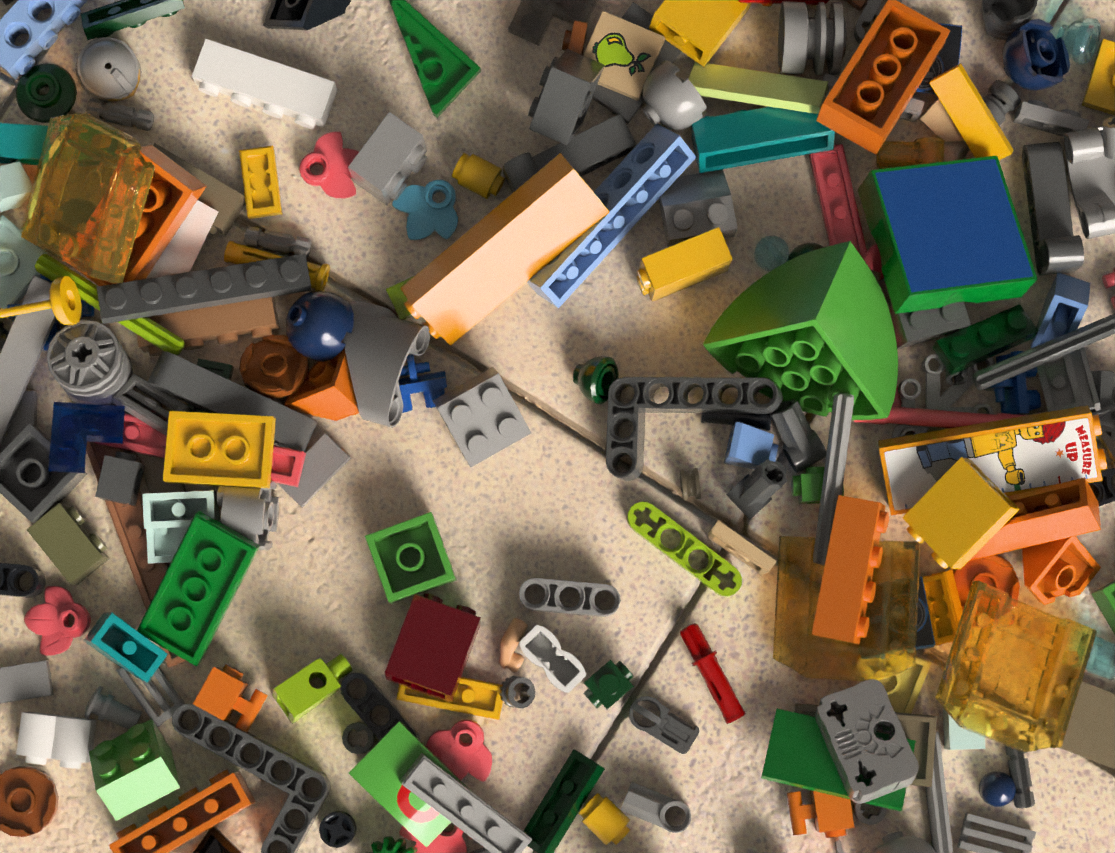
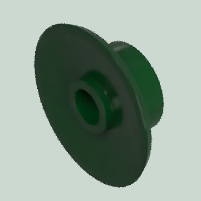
(56, 102)

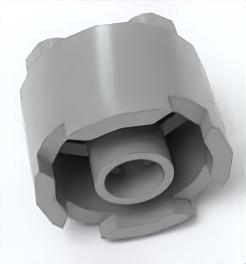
(250, 512)

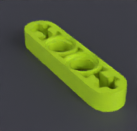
(681, 553)

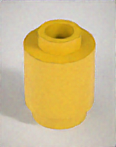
(478, 175)
(605, 819)

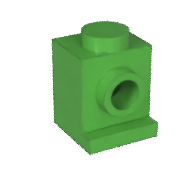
(809, 485)

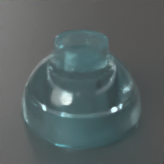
(1081, 39)

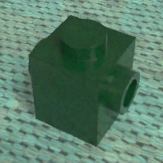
(608, 684)

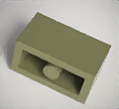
(68, 543)

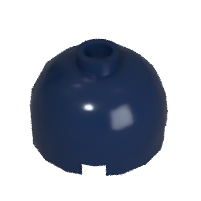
(1035, 57)
(319, 324)

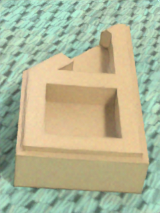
(940, 123)

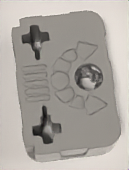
(855, 743)

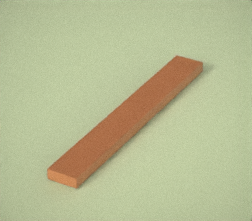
(133, 538)

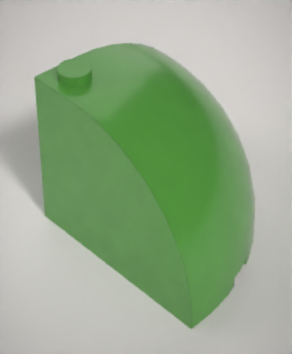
(814, 333)

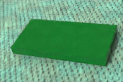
(198, 588)
(801, 759)

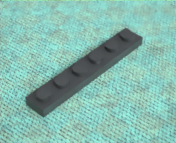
(203, 288)

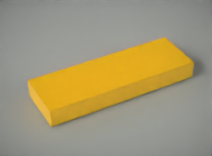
(970, 114)
(471, 697)

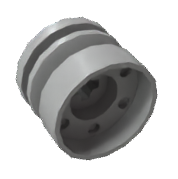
(811, 38)
(89, 362)

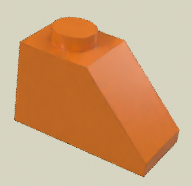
(326, 391)
(1058, 569)

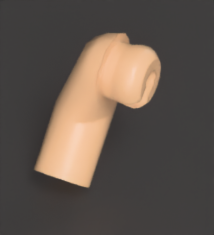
(509, 643)

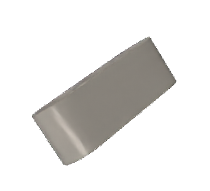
(552, 593)

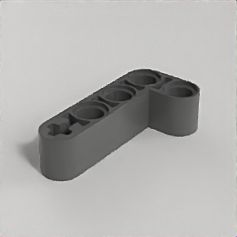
(584, 152)
(1049, 210)

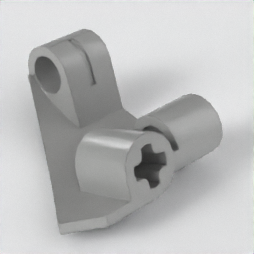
(1092, 177)
(376, 358)

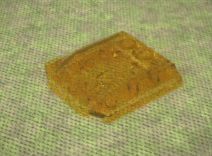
(88, 196)
(892, 615)
(1014, 670)

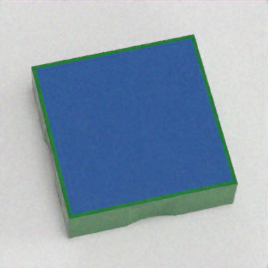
(946, 233)

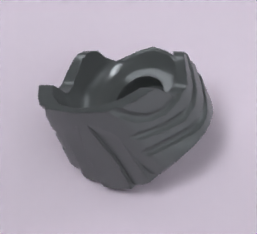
(1005, 16)

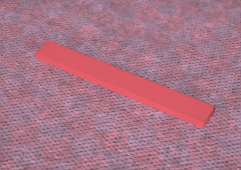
(839, 204)

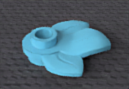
(425, 214)

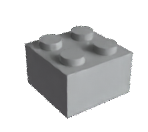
(388, 159)
(482, 416)

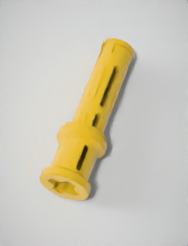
(240, 254)

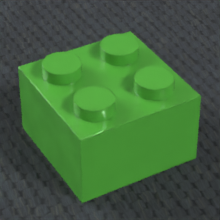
(410, 558)
(133, 769)

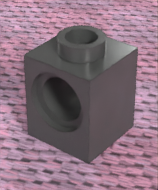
(120, 479)

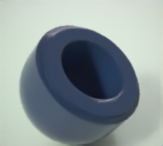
(997, 788)

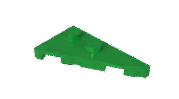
(438, 61)

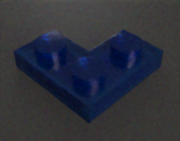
(75, 426)

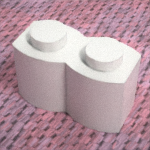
(545, 651)
(55, 738)

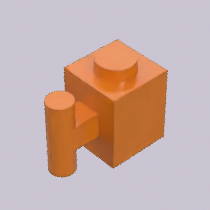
(224, 693)
(829, 812)

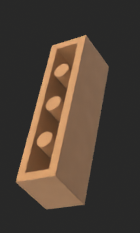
(217, 323)

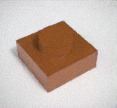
(575, 39)

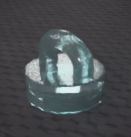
(771, 252)

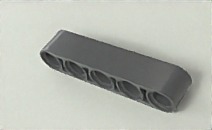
(219, 395)

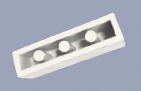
(265, 84)

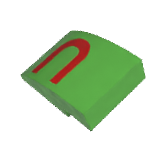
(381, 775)

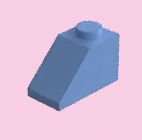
(1062, 308)
(749, 446)

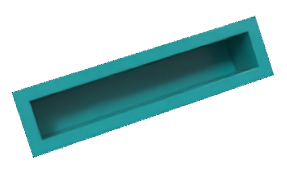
(757, 137)

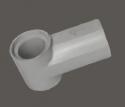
(652, 807)

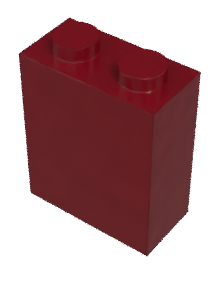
(433, 647)

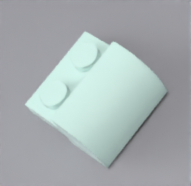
(168, 518)

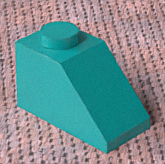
(125, 646)

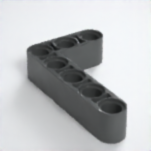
(677, 402)
(264, 769)

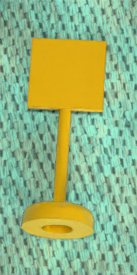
(63, 300)

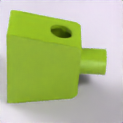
(296, 694)

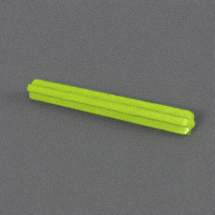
(143, 327)

